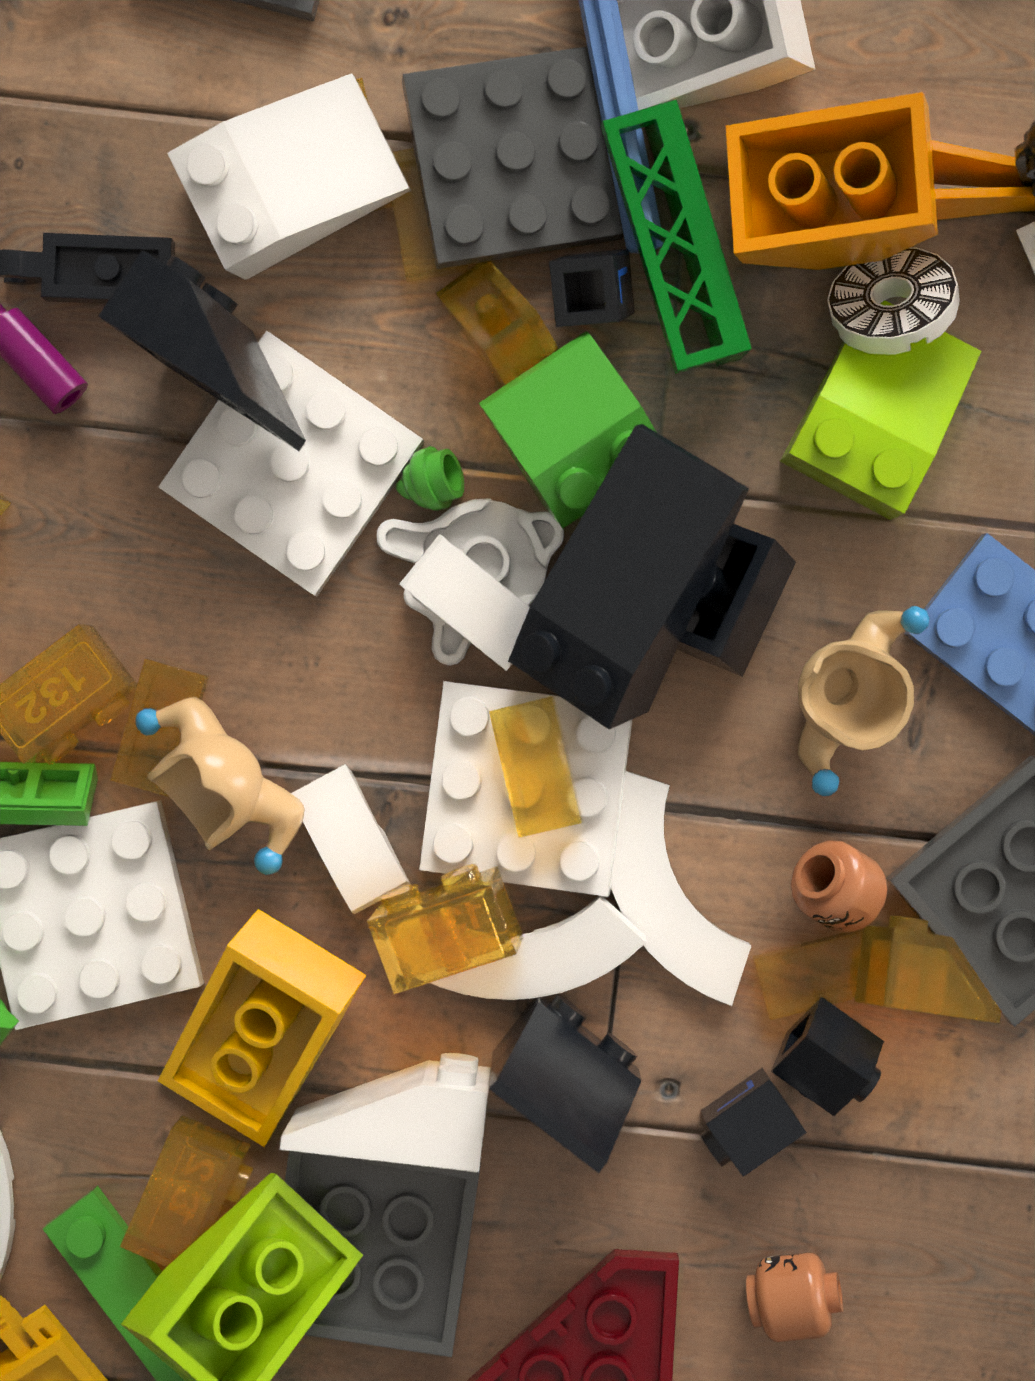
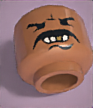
(839, 886)
(793, 1297)

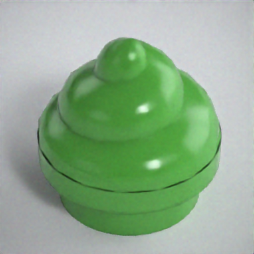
(432, 479)

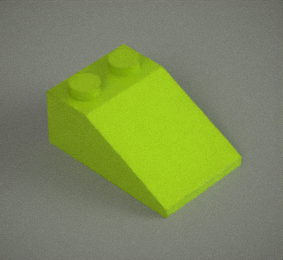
(881, 420)
(244, 1289)

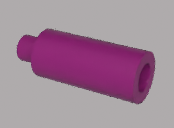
(38, 362)

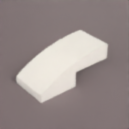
(467, 599)
(350, 839)

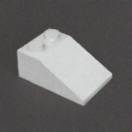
(712, 47)
(288, 174)
(410, 1117)

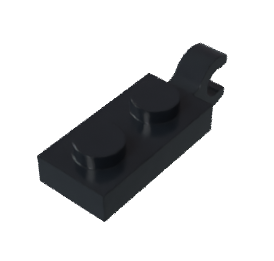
(80, 265)

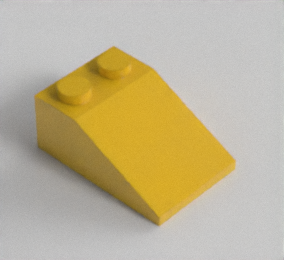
(260, 1026)

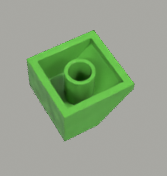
(566, 424)

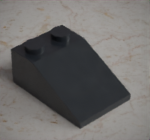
(200, 340)
(737, 600)
(566, 1078)

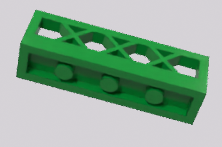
(695, 236)

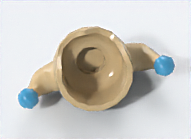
(855, 693)
(220, 781)

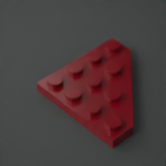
(603, 1328)

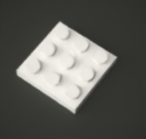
(290, 504)
(471, 809)
(93, 917)

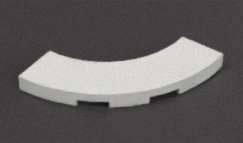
(656, 904)
(555, 957)

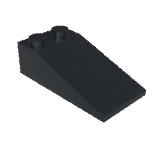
(629, 579)

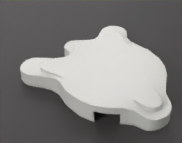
(496, 536)

